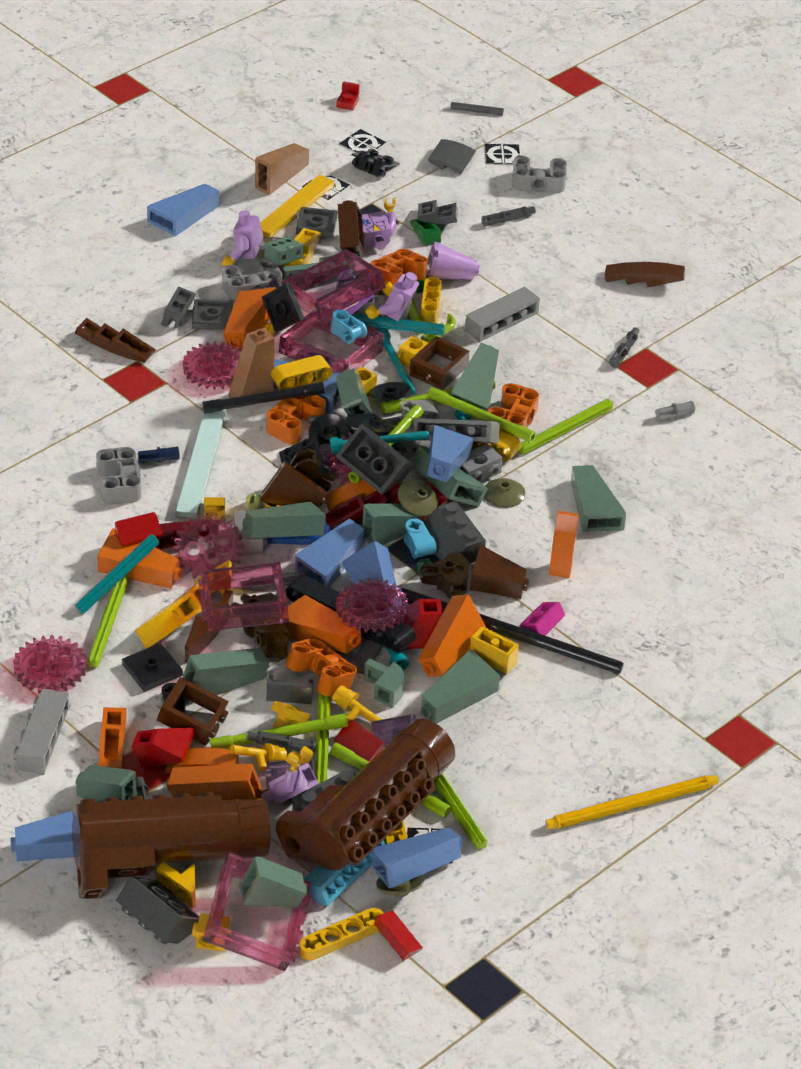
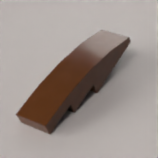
(650, 272)
(119, 343)
(199, 635)

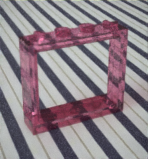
(341, 297)
(294, 348)
(244, 614)
(227, 939)

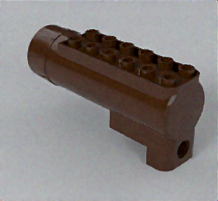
(355, 818)
(136, 833)

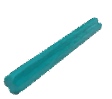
(402, 325)
(116, 574)

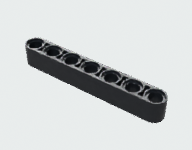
(394, 639)

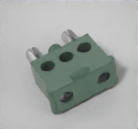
(282, 250)

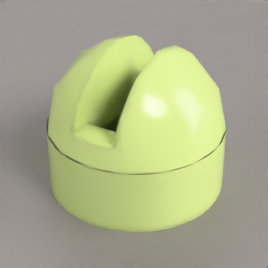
(253, 498)

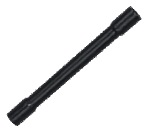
(221, 404)

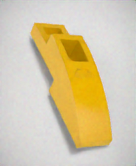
(170, 617)

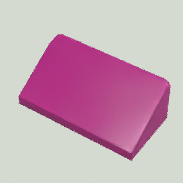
(544, 618)

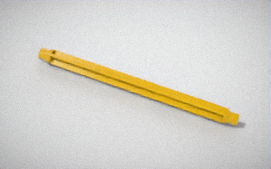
(632, 801)

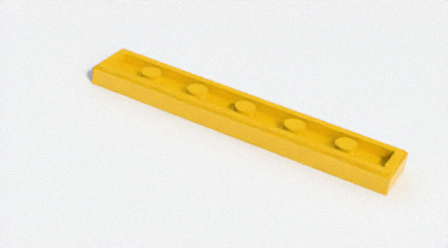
(291, 208)

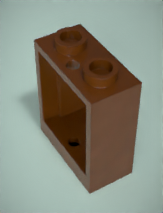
(351, 227)
(440, 378)
(175, 719)

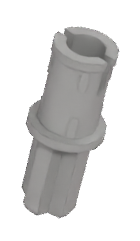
(675, 410)

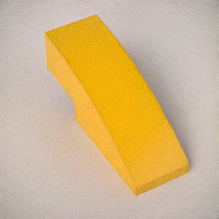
(310, 240)

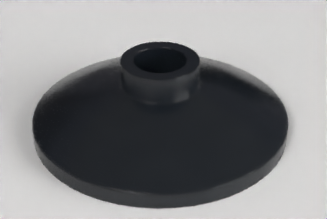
(390, 391)
(328, 424)

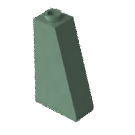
(478, 378)
(459, 487)
(595, 501)
(285, 521)
(226, 669)
(459, 688)

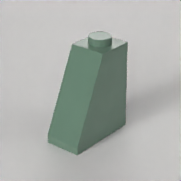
(352, 393)
(384, 522)
(105, 782)
(271, 885)

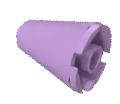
(450, 264)

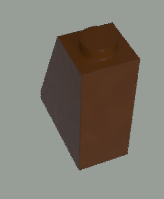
(292, 487)
(498, 575)

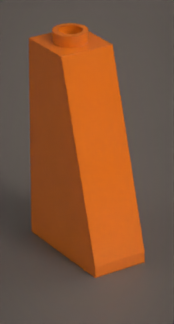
(246, 316)
(155, 568)
(317, 621)
(451, 636)
(229, 781)

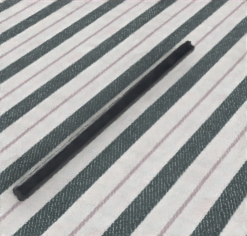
(536, 639)

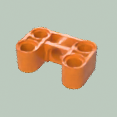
(400, 263)
(518, 405)
(284, 418)
(322, 660)

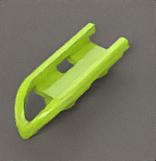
(451, 322)

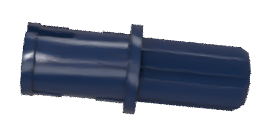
(159, 454)

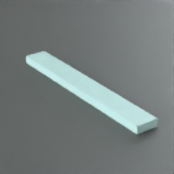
(200, 465)

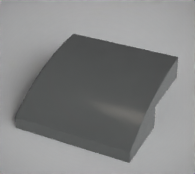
(451, 154)
(432, 213)

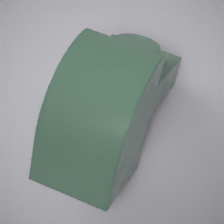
(387, 681)

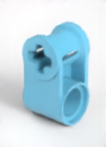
(347, 326)
(419, 539)

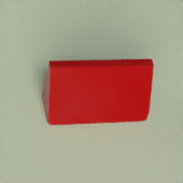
(137, 529)
(359, 741)
(397, 935)

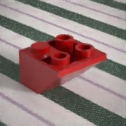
(422, 618)
(162, 745)

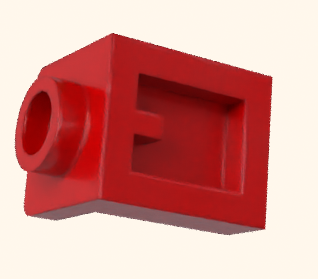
(349, 96)

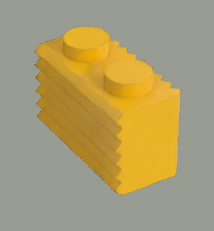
(495, 650)

